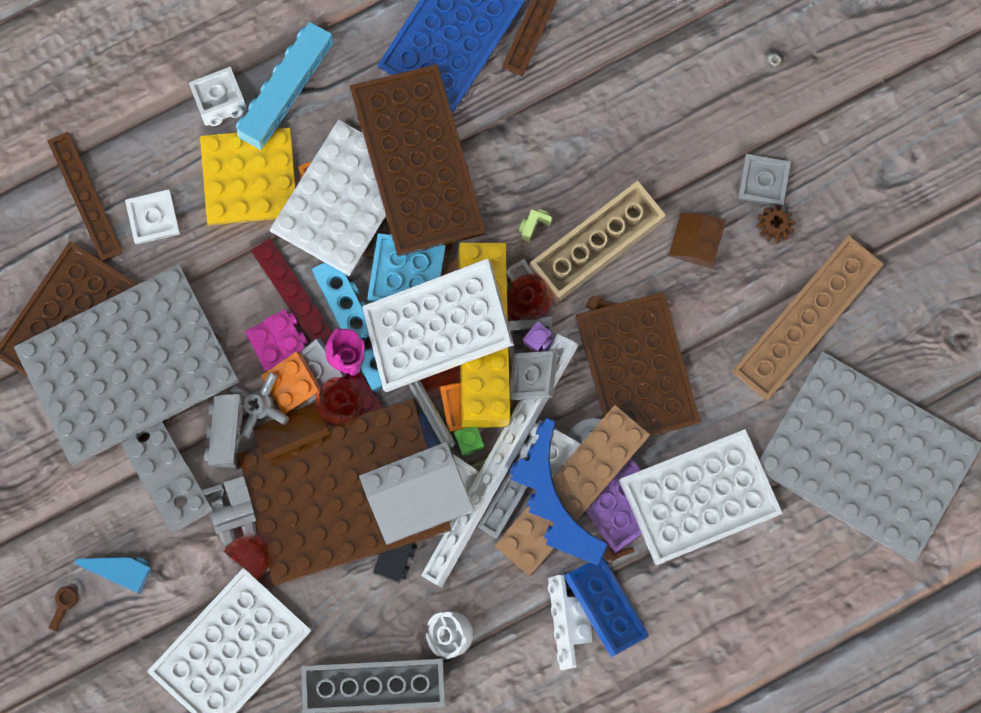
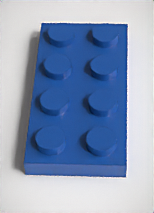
(606, 607)

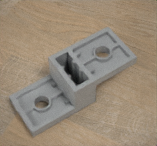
(166, 477)

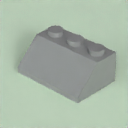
(224, 431)

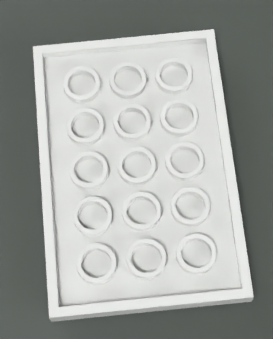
(334, 203)
(437, 325)
(700, 497)
(230, 648)

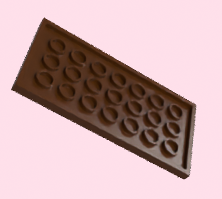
(417, 160)

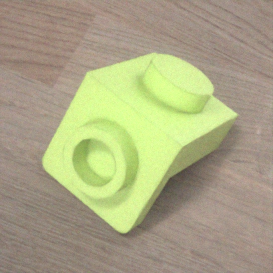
(528, 226)

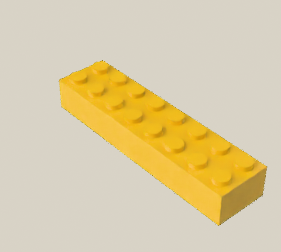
(486, 379)

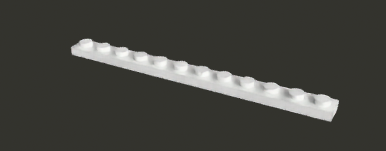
(493, 473)

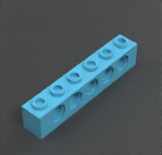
(324, 276)

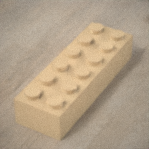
(598, 241)

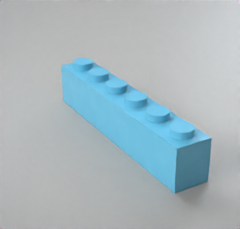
(284, 86)

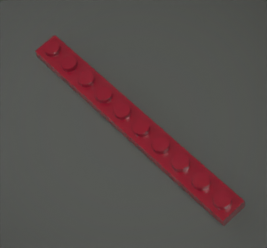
(305, 311)

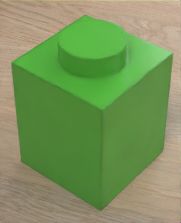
(469, 441)

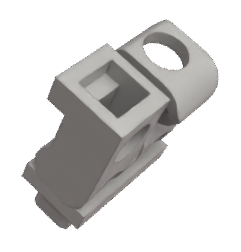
(233, 516)

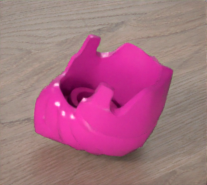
(345, 351)

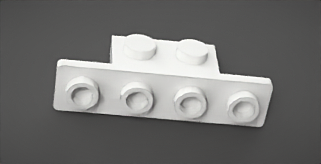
(569, 622)

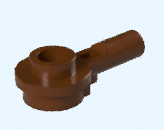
(66, 598)

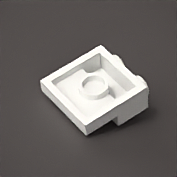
(218, 97)
(561, 448)

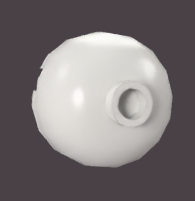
(449, 634)

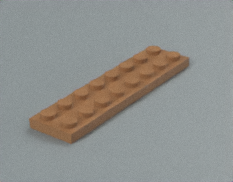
(807, 318)
(577, 485)

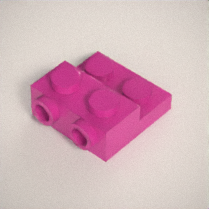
(276, 339)

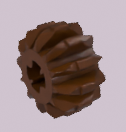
(783, 229)

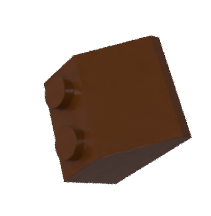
(697, 239)

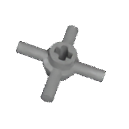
(259, 404)

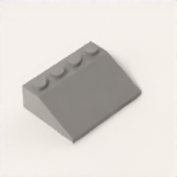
(416, 493)

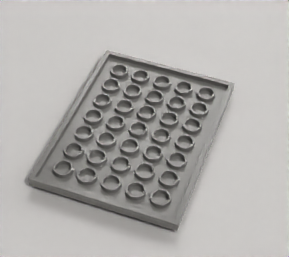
(125, 365)
(868, 457)

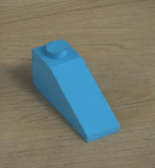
(122, 571)

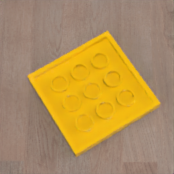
(244, 180)

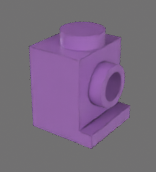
(538, 338)

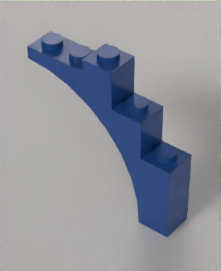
(536, 474)

